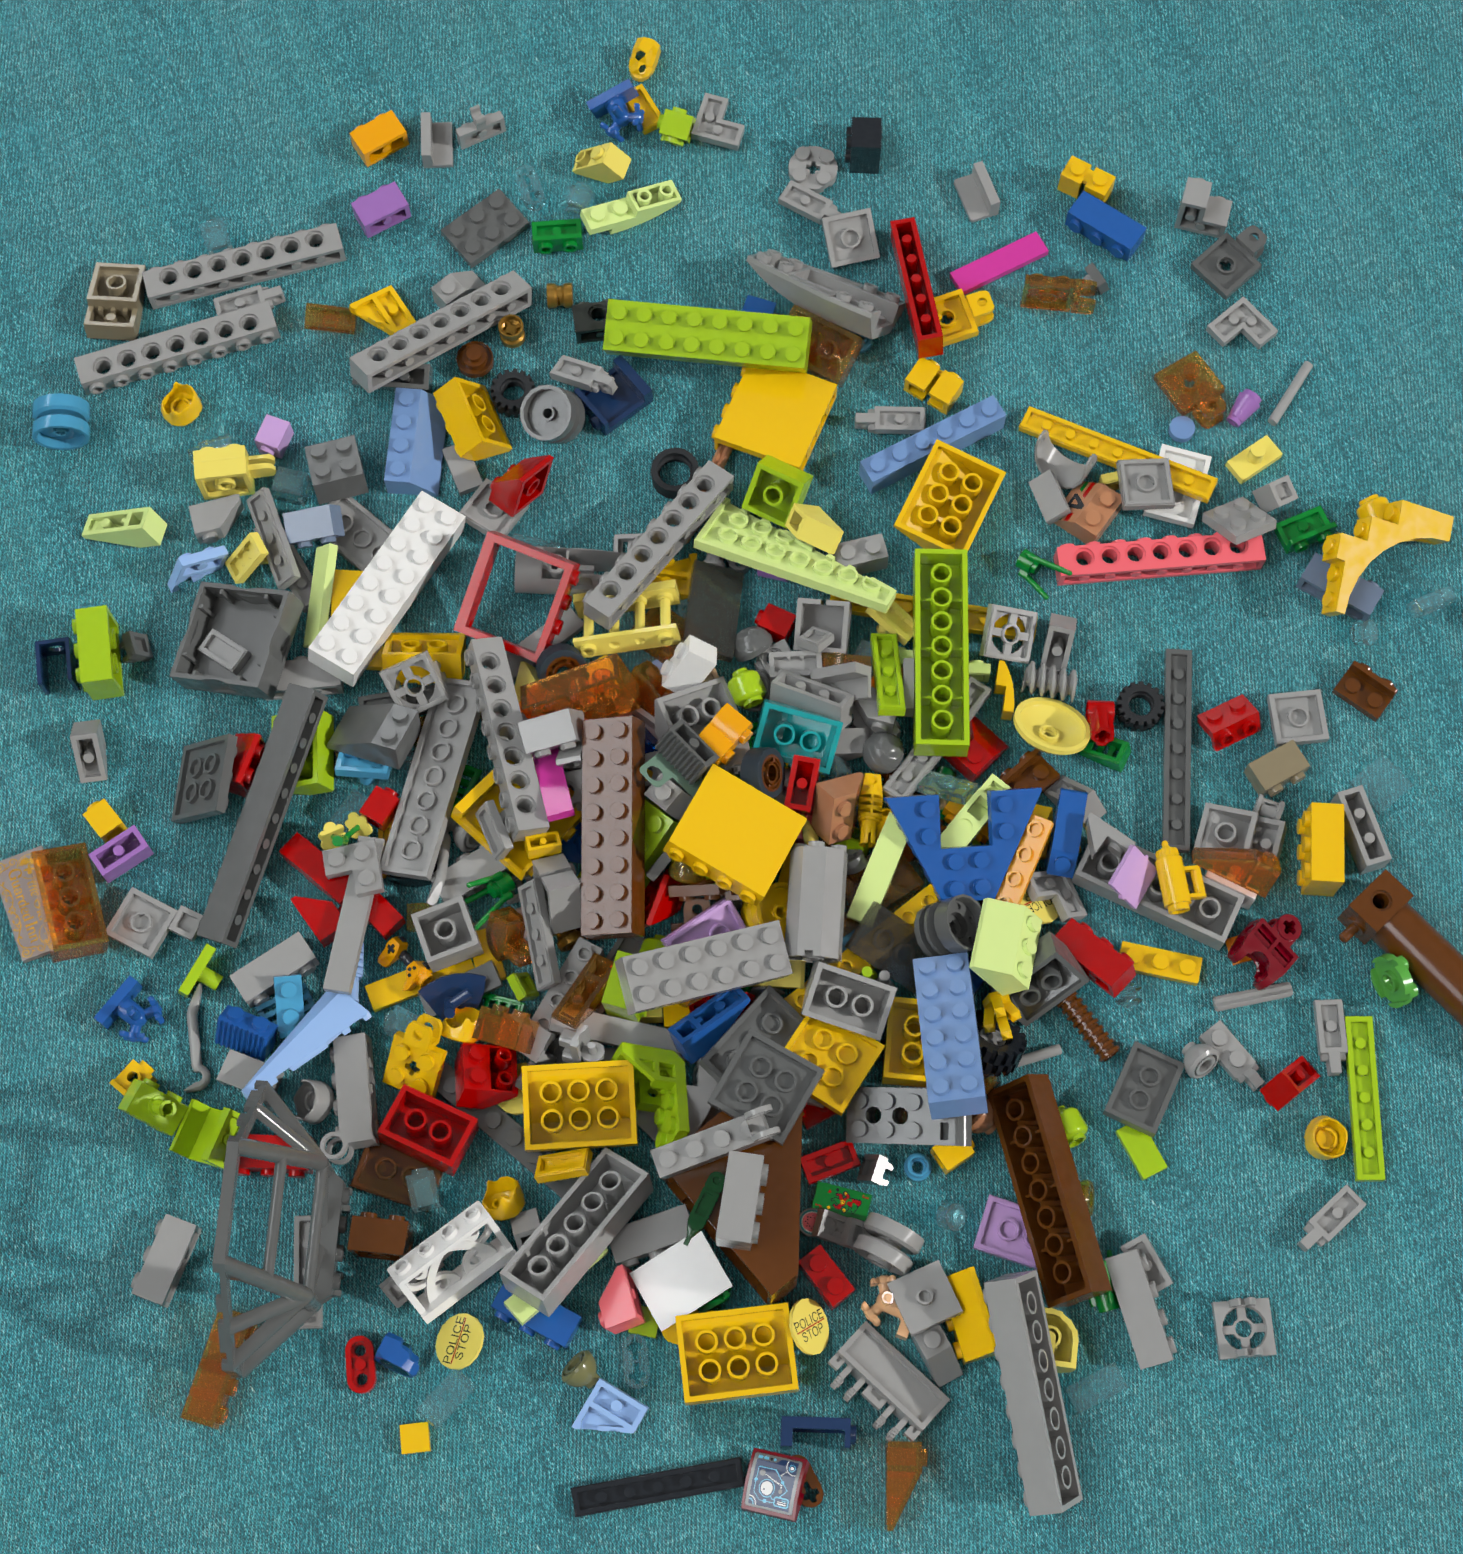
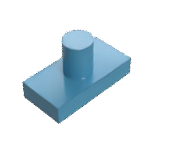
(363, 769)

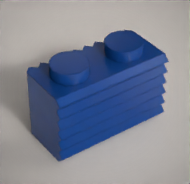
(245, 1033)

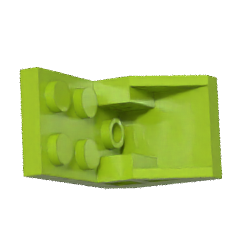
(661, 1074)

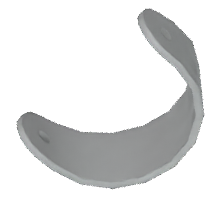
(1067, 472)

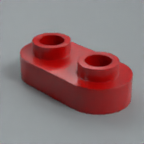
(360, 1365)

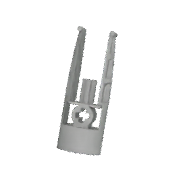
(543, 578)

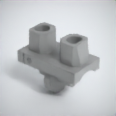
(579, 1046)

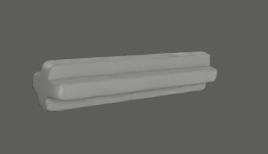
(1252, 996)

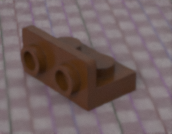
(1365, 690)
(1031, 772)

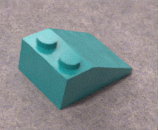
(797, 733)

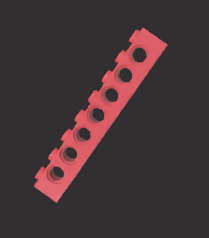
(1174, 564)

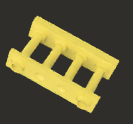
(657, 594)

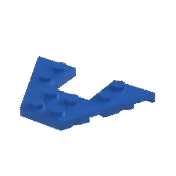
(965, 869)

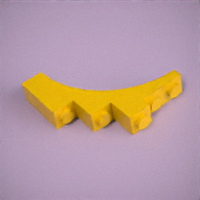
(1372, 535)

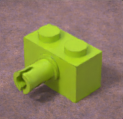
(153, 1106)

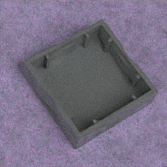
(254, 619)

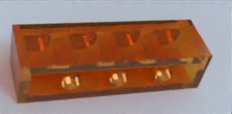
(211, 1385)

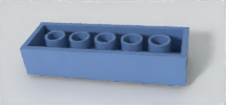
(949, 1036)

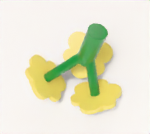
(334, 835)

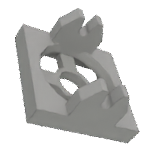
(1029, 621)
(399, 693)
(1259, 1305)

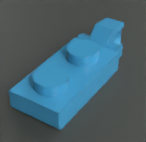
(288, 1002)

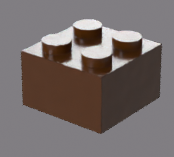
(379, 1237)

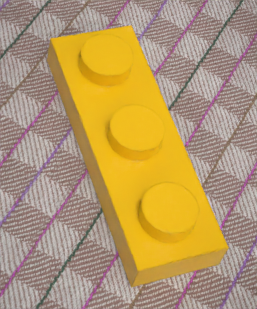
(1163, 963)

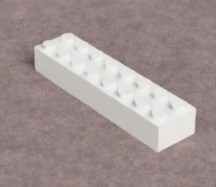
(386, 589)

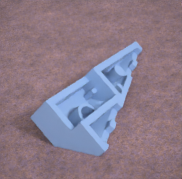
(311, 1036)

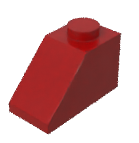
(802, 784)
(320, 916)
(1289, 1083)

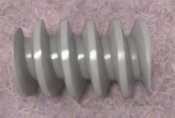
(1050, 681)

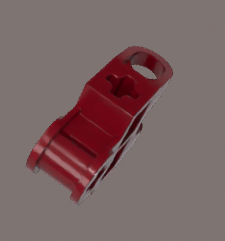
(1268, 947)

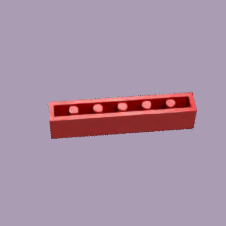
(916, 288)

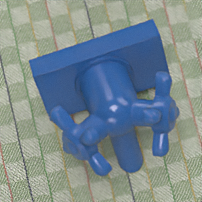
(614, 102)
(123, 1006)

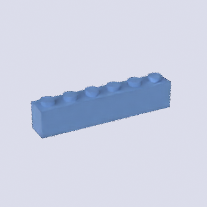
(911, 453)

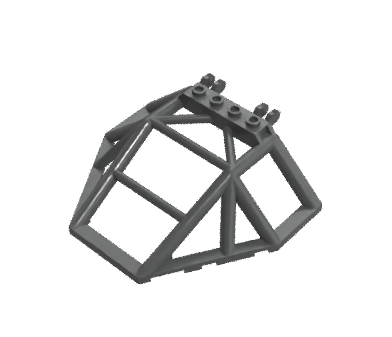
(324, 1251)

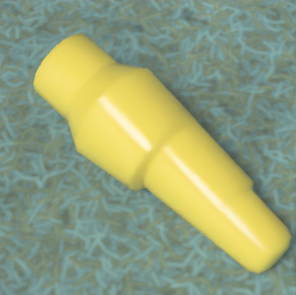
(808, 832)

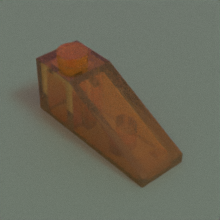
(1244, 867)
(585, 993)
(903, 1470)

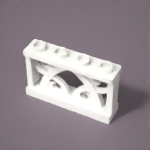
(448, 1287)

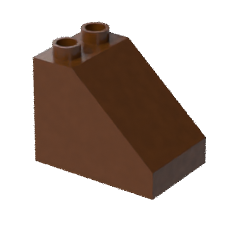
(774, 1261)

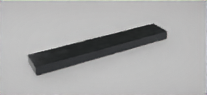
(657, 1487)

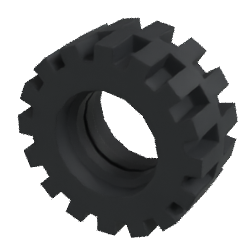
(505, 381)
(1139, 691)

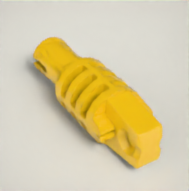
(870, 808)

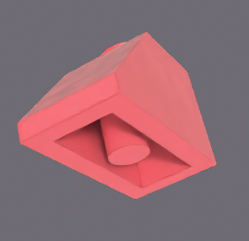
(620, 1303)

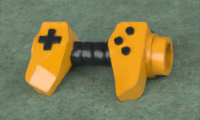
(416, 971)

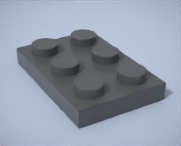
(485, 228)
(1144, 1089)

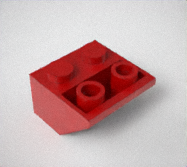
(249, 753)
(484, 1075)

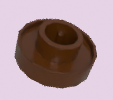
(475, 359)

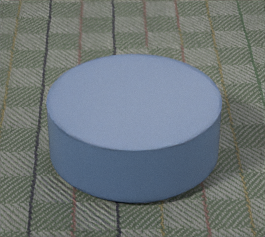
(1181, 429)

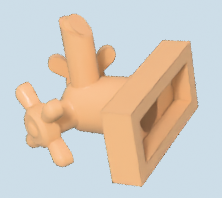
(886, 1304)

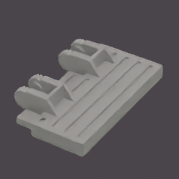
(889, 1380)

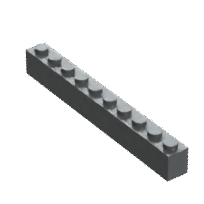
(262, 815)

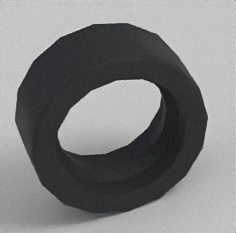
(664, 457)

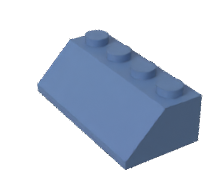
(415, 444)

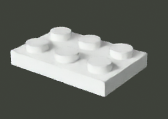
(1185, 507)

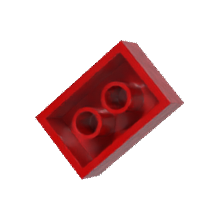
(428, 1130)

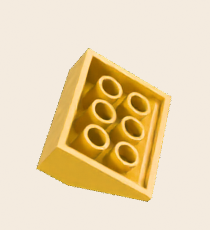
(949, 499)
(579, 1106)
(736, 1354)

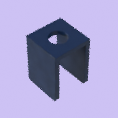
(43, 649)

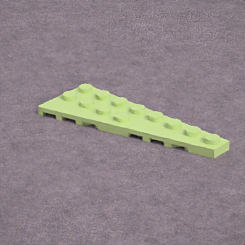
(757, 544)

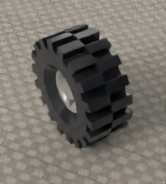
(1000, 1055)

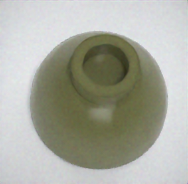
(581, 1370)

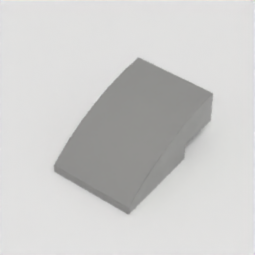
(1239, 829)
(698, 1096)

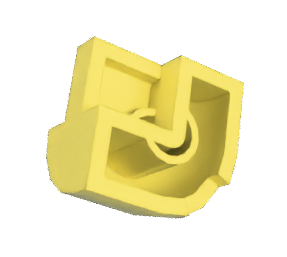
(1063, 1339)

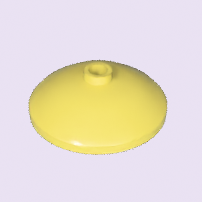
(1051, 726)

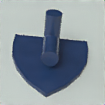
(454, 992)

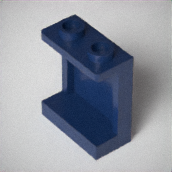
(610, 411)
(816, 1425)

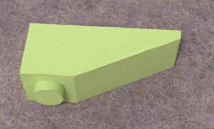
(126, 527)

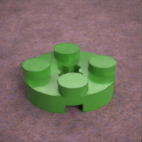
(1393, 980)

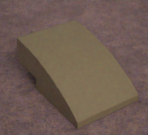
(115, 301)

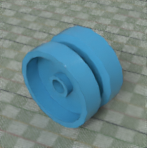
(61, 421)

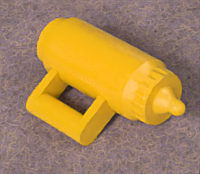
(1174, 882)

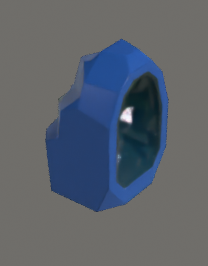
(397, 1356)

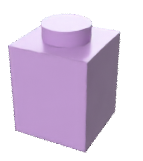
(274, 436)

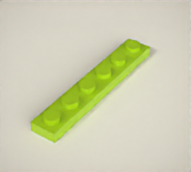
(1364, 1100)

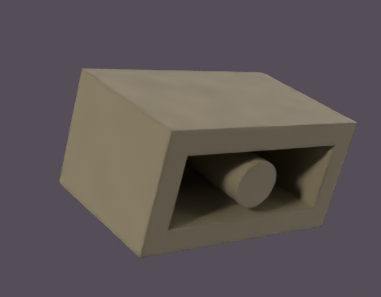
(1277, 769)

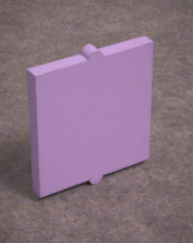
(1133, 876)

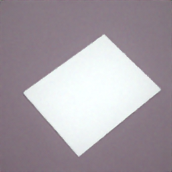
(680, 1280)

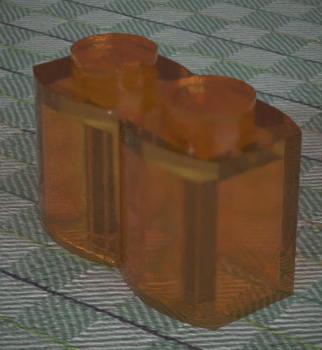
(650, 685)

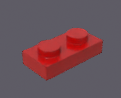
(829, 1162)

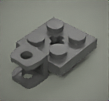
(1239, 253)

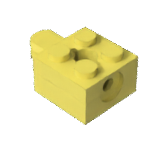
(229, 470)

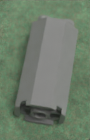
(816, 902)

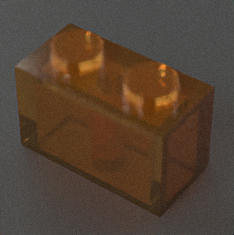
(506, 1029)

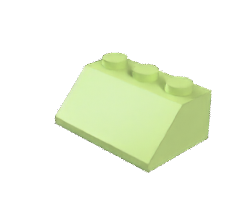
(1005, 945)

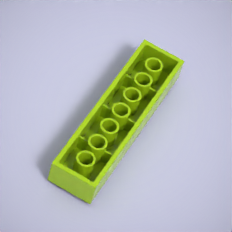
(707, 335)
(941, 652)

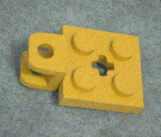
(966, 313)
(420, 1046)

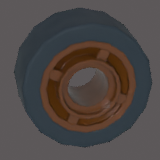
(558, 656)
(764, 770)

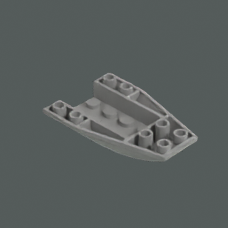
(830, 296)

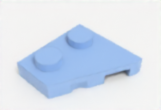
(197, 565)
(610, 1410)

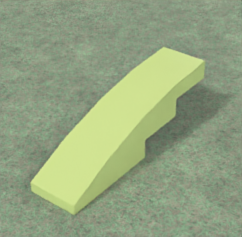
(879, 869)

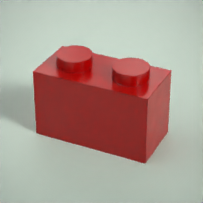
(826, 1277)

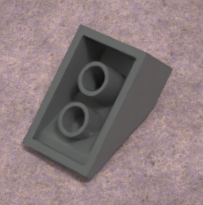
(377, 733)

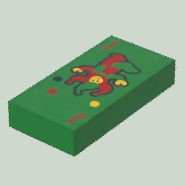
(842, 1201)

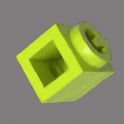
(676, 126)

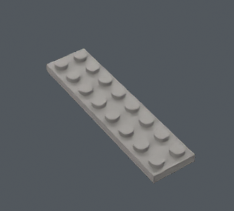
(432, 784)

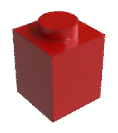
(776, 622)
(380, 807)

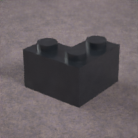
(864, 145)

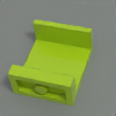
(205, 1134)

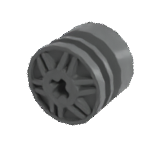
(948, 926)

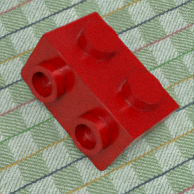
(1230, 722)

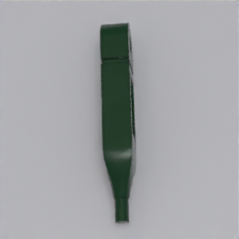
(704, 1205)

